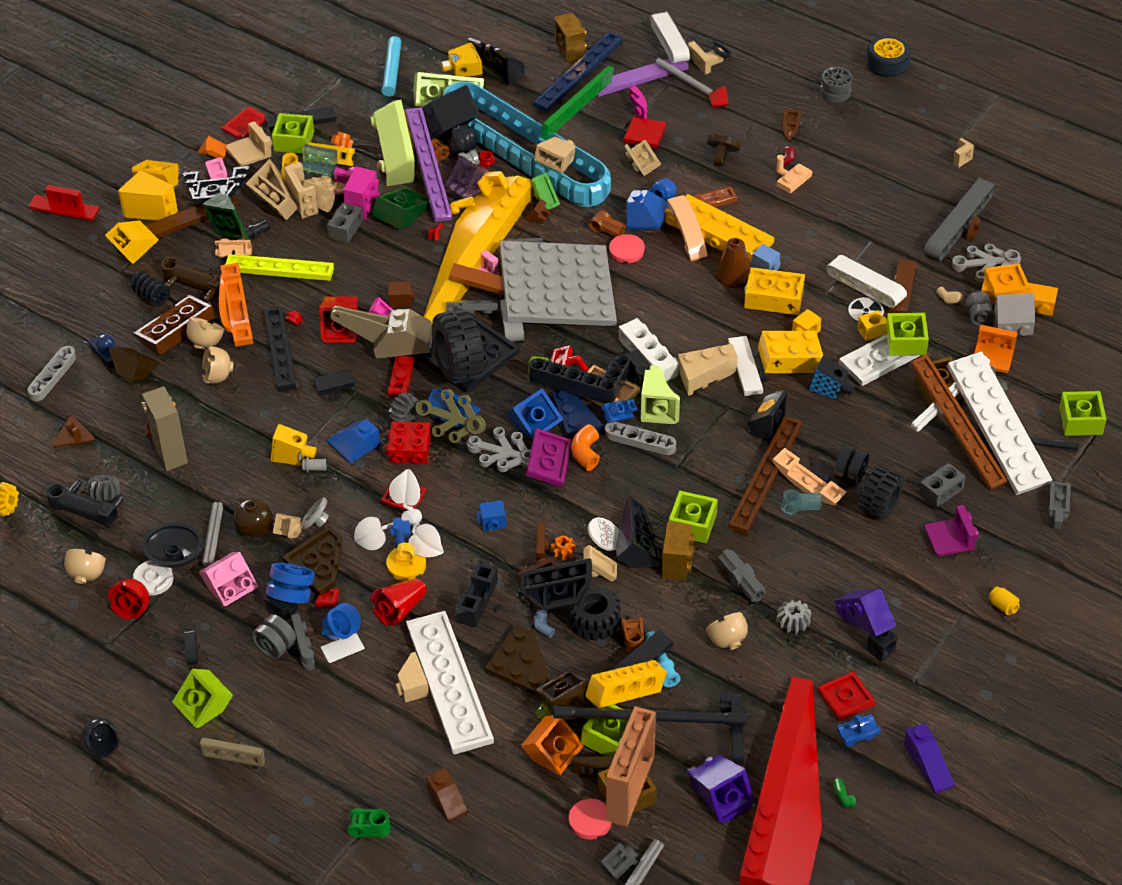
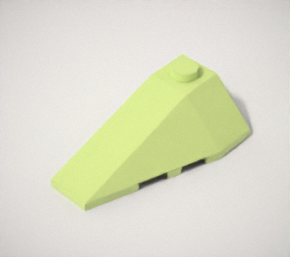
(432, 86)

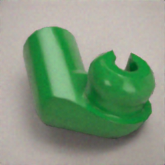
(840, 791)

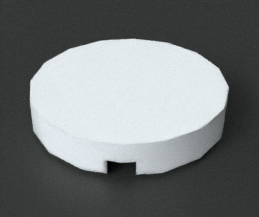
(154, 577)

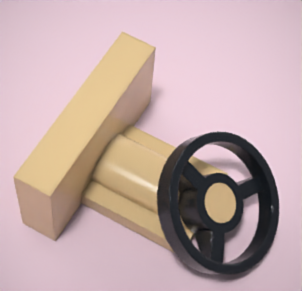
(706, 60)

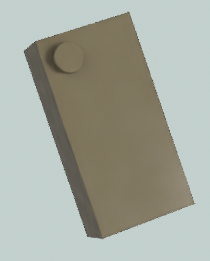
(164, 428)

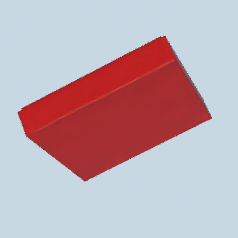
(645, 129)
(846, 696)

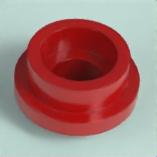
(486, 158)
(294, 318)

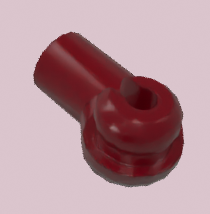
(789, 155)

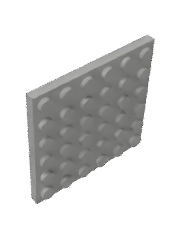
(557, 283)

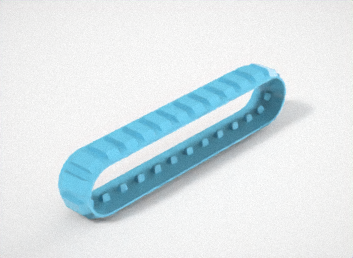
(576, 192)

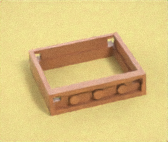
(628, 762)

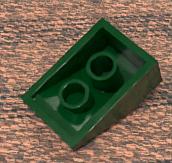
(400, 207)
(224, 217)

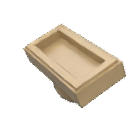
(601, 564)

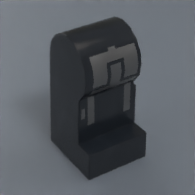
(638, 365)

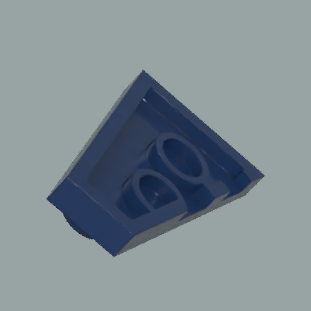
(574, 413)

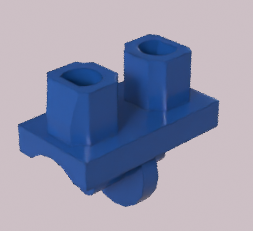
(619, 410)
(858, 729)

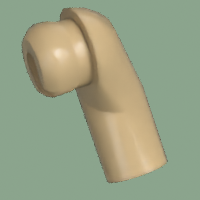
(949, 297)

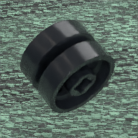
(851, 465)

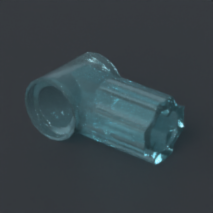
(795, 501)

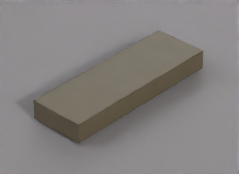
(232, 752)

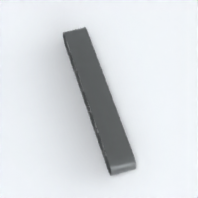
(959, 219)

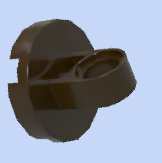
(723, 145)

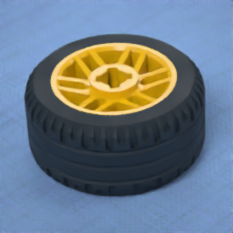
(888, 56)

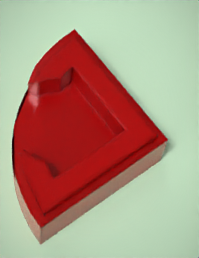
(328, 599)

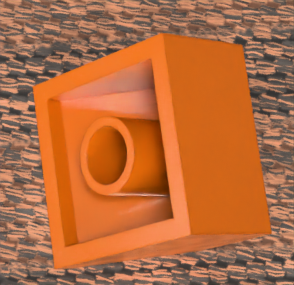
(552, 744)

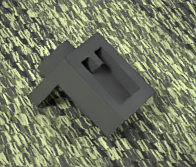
(620, 860)

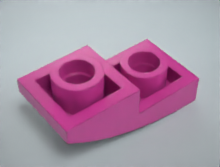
(637, 99)

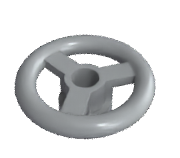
(315, 514)

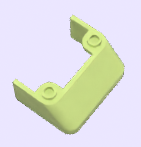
(395, 143)

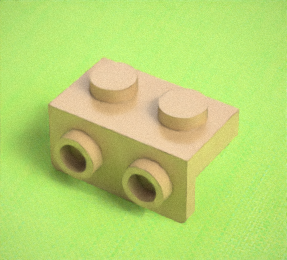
(643, 157)

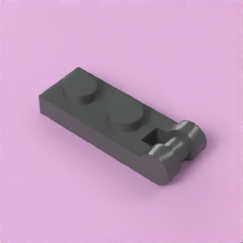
(303, 643)

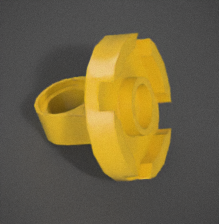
(404, 562)

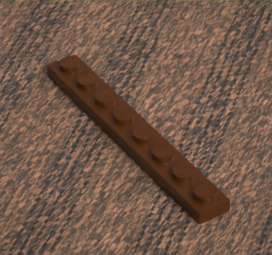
(764, 476)

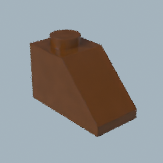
(445, 794)

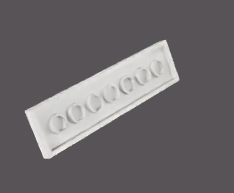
(999, 423)
(449, 682)

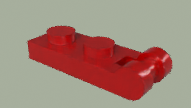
(401, 375)

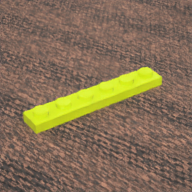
(282, 267)

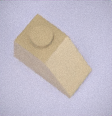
(412, 680)

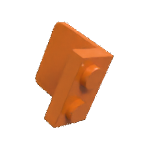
(997, 346)

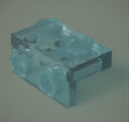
(319, 160)

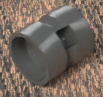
(980, 308)

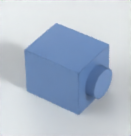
(766, 258)

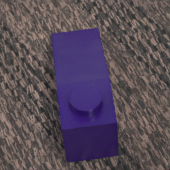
(928, 757)

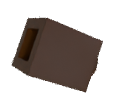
(400, 294)

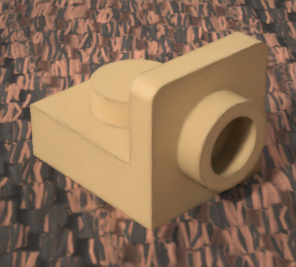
(963, 153)

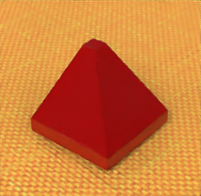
(718, 97)

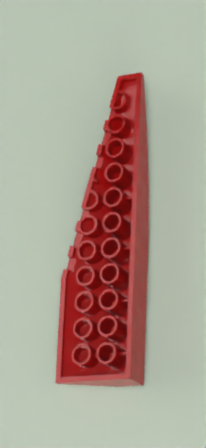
(789, 807)

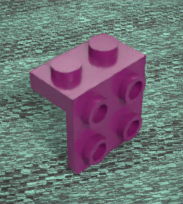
(954, 534)

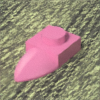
(216, 168)

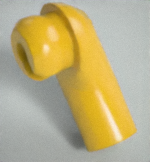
(462, 203)

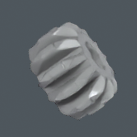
(794, 616)

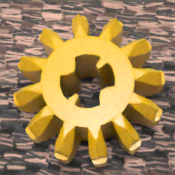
(8, 498)

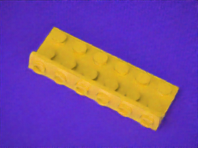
(719, 227)

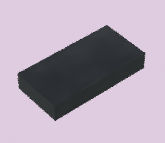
(334, 382)

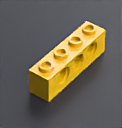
(626, 683)

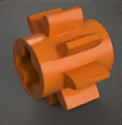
(342, 140)
(563, 547)

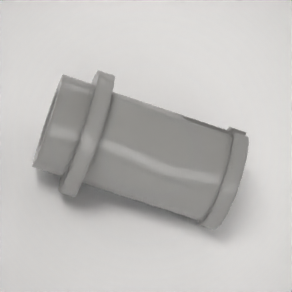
(314, 464)

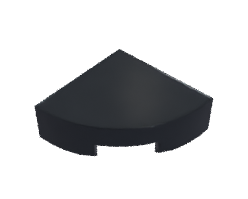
(822, 471)

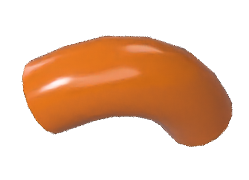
(581, 447)

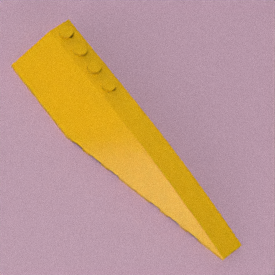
(478, 230)

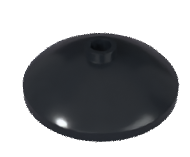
(172, 545)

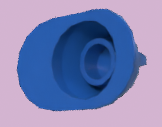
(341, 622)

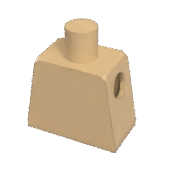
(555, 153)

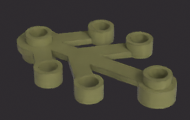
(454, 416)

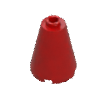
(397, 600)

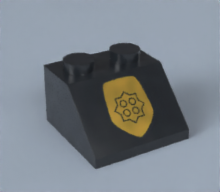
(768, 416)

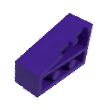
(866, 610)

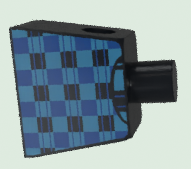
(830, 380)

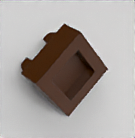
(538, 212)

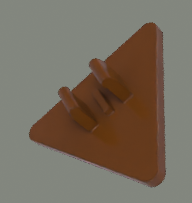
(72, 434)

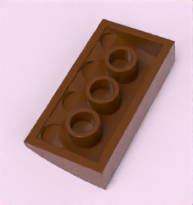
(171, 325)

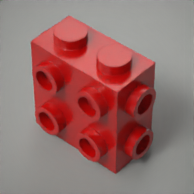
(408, 442)

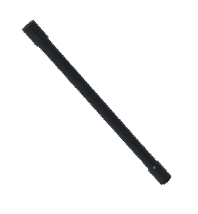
(727, 718)

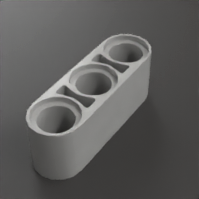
(512, 330)

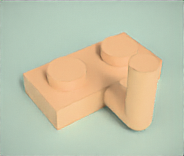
(791, 179)

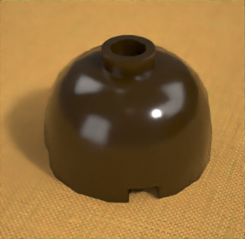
(252, 517)

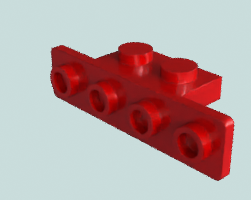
(64, 202)

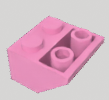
(229, 578)

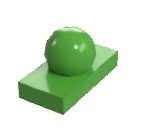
(544, 190)

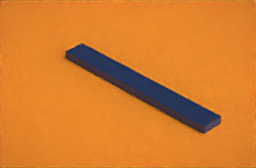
(577, 72)

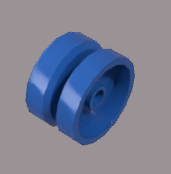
(290, 583)

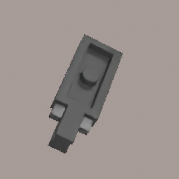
(486, 306)
(1059, 503)

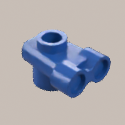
(400, 530)

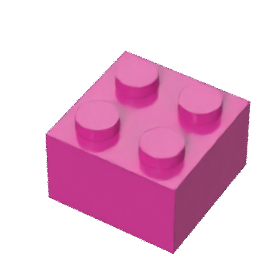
(362, 190)

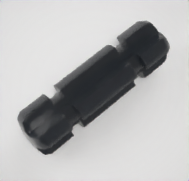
(758, 362)

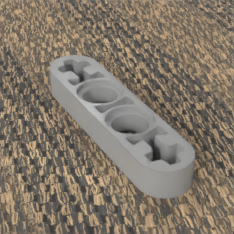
(55, 374)
(641, 436)

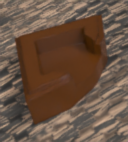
(973, 229)

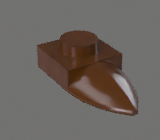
(791, 122)

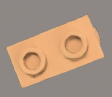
(226, 246)

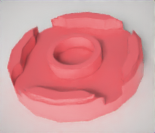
(627, 248)
(589, 819)

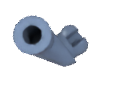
(540, 623)

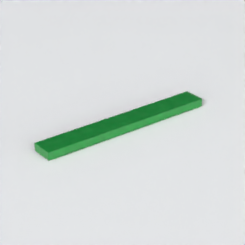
(577, 102)

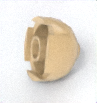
(203, 333)
(216, 365)
(83, 566)
(728, 631)

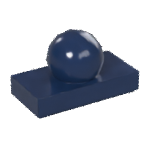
(101, 346)

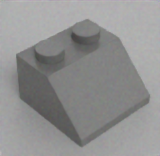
(1015, 313)

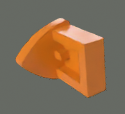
(213, 147)

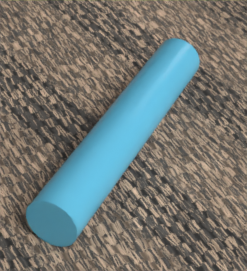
(391, 66)

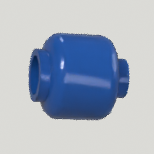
(664, 189)

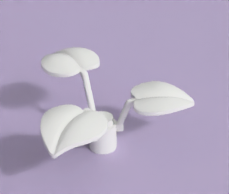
(425, 539)

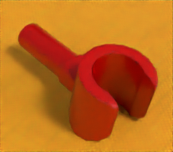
(434, 233)

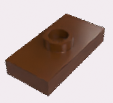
(542, 542)

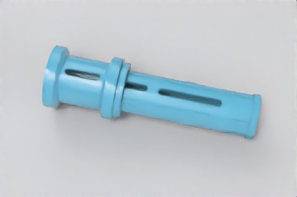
(668, 665)

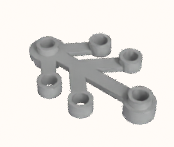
(1009, 257)
(475, 445)

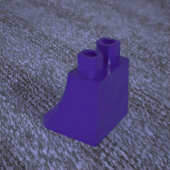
(722, 787)

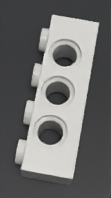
(637, 337)

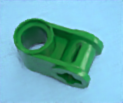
(368, 823)

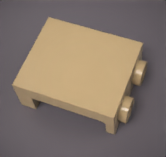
(304, 197)

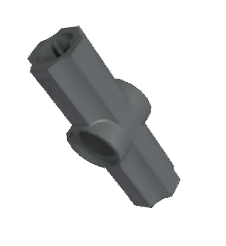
(741, 575)

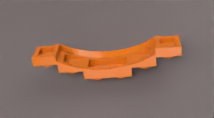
(233, 305)

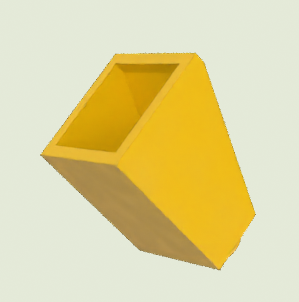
(147, 198)

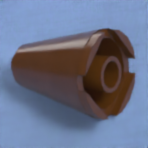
(734, 264)

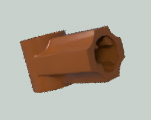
(603, 222)

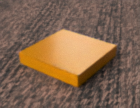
(1006, 280)

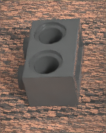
(345, 222)
(942, 485)

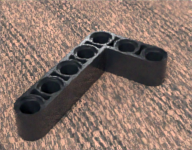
(579, 382)

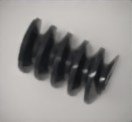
(149, 288)

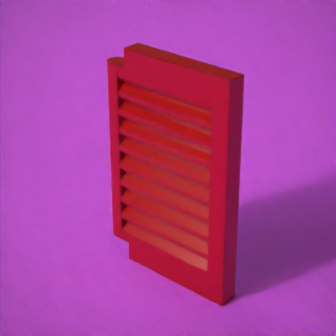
(239, 125)

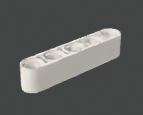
(670, 37)
(866, 281)

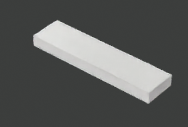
(746, 366)

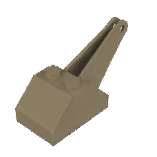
(394, 335)

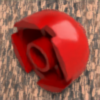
(129, 598)

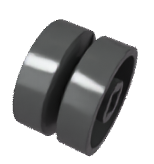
(836, 84)
(274, 637)

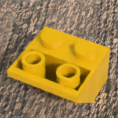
(132, 239)

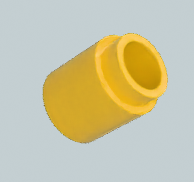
(1004, 600)

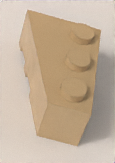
(272, 190)
(706, 365)

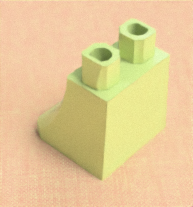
(658, 401)

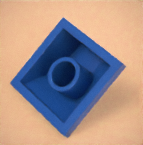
(645, 210)
(535, 413)
(355, 440)

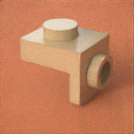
(287, 525)

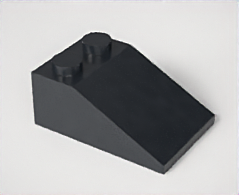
(449, 112)

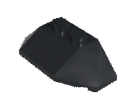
(557, 584)

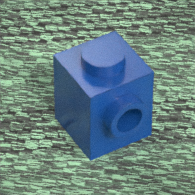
(492, 515)

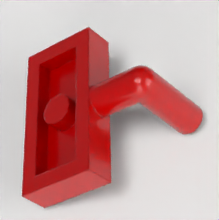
(564, 356)

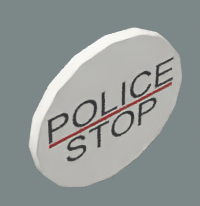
(603, 533)

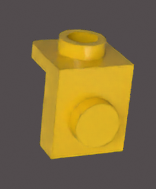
(492, 181)

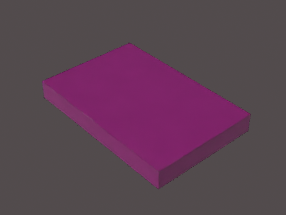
(548, 457)

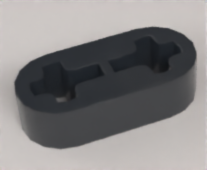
(191, 647)

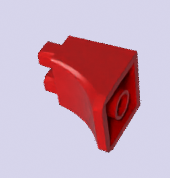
(330, 330)

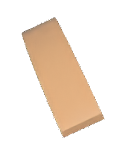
(689, 227)
(806, 480)

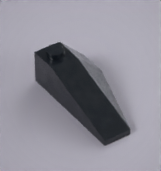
(499, 61)
(635, 539)

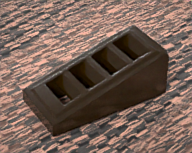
(591, 765)

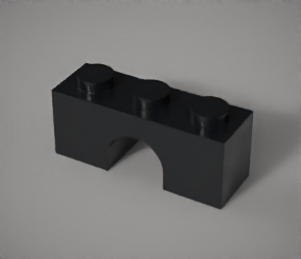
(474, 603)

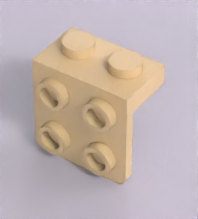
(252, 148)
(325, 191)

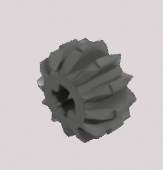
(403, 408)
(103, 487)

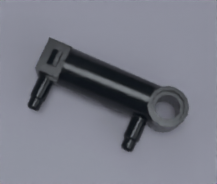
(69, 500)

